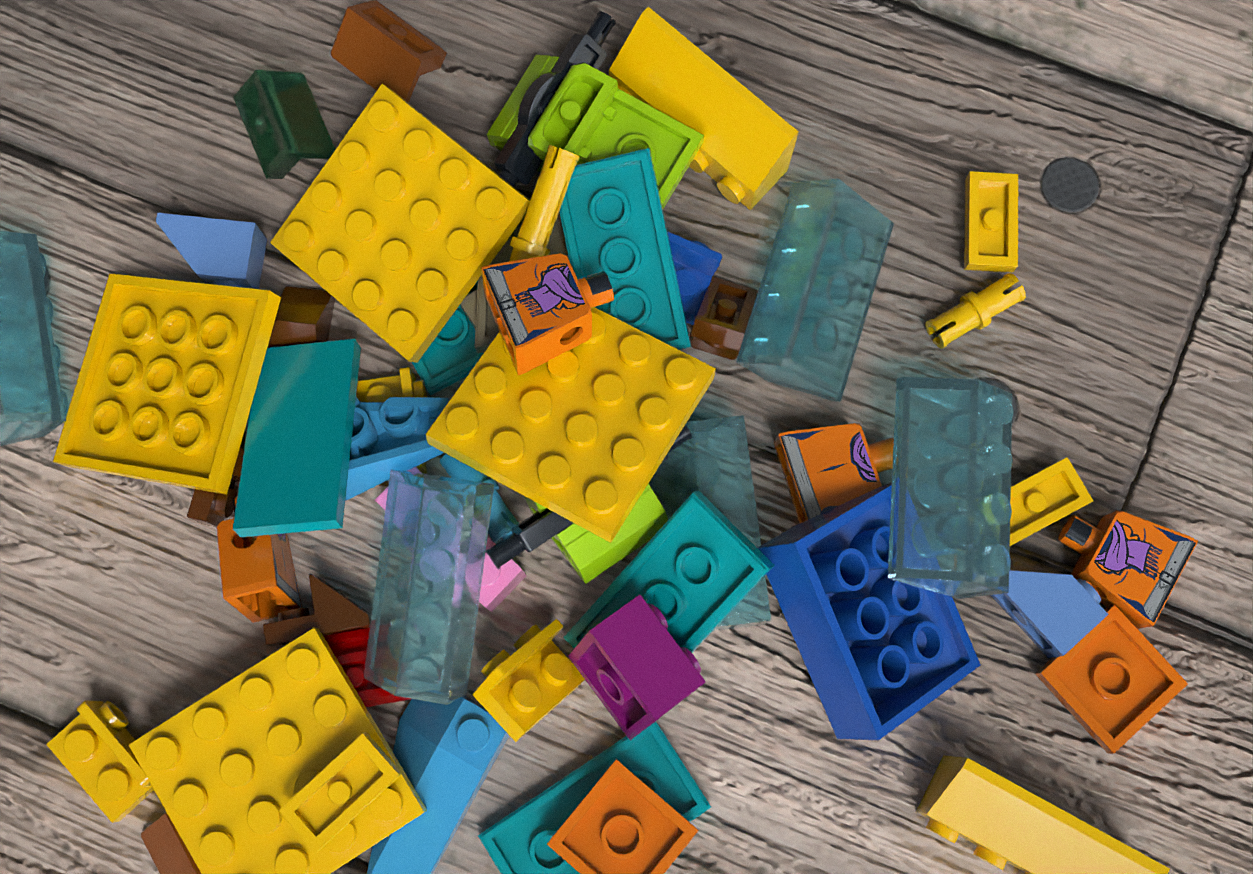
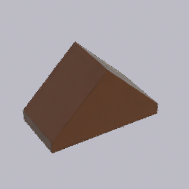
(302, 317)

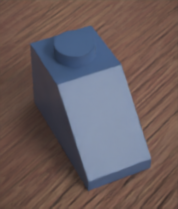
(218, 248)
(1052, 609)

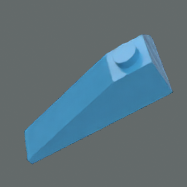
(390, 438)
(446, 760)

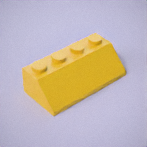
(744, 139)
(1020, 826)

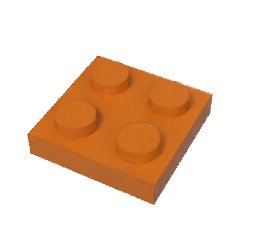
(1112, 681)
(622, 828)

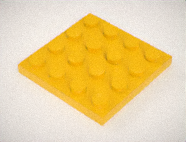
(400, 223)
(168, 381)
(579, 427)
(251, 749)

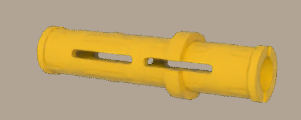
(544, 205)

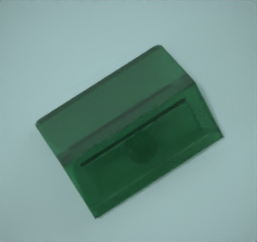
(282, 121)

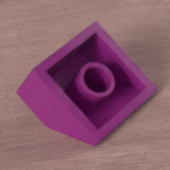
(636, 666)

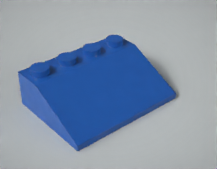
(866, 639)

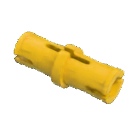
(975, 310)

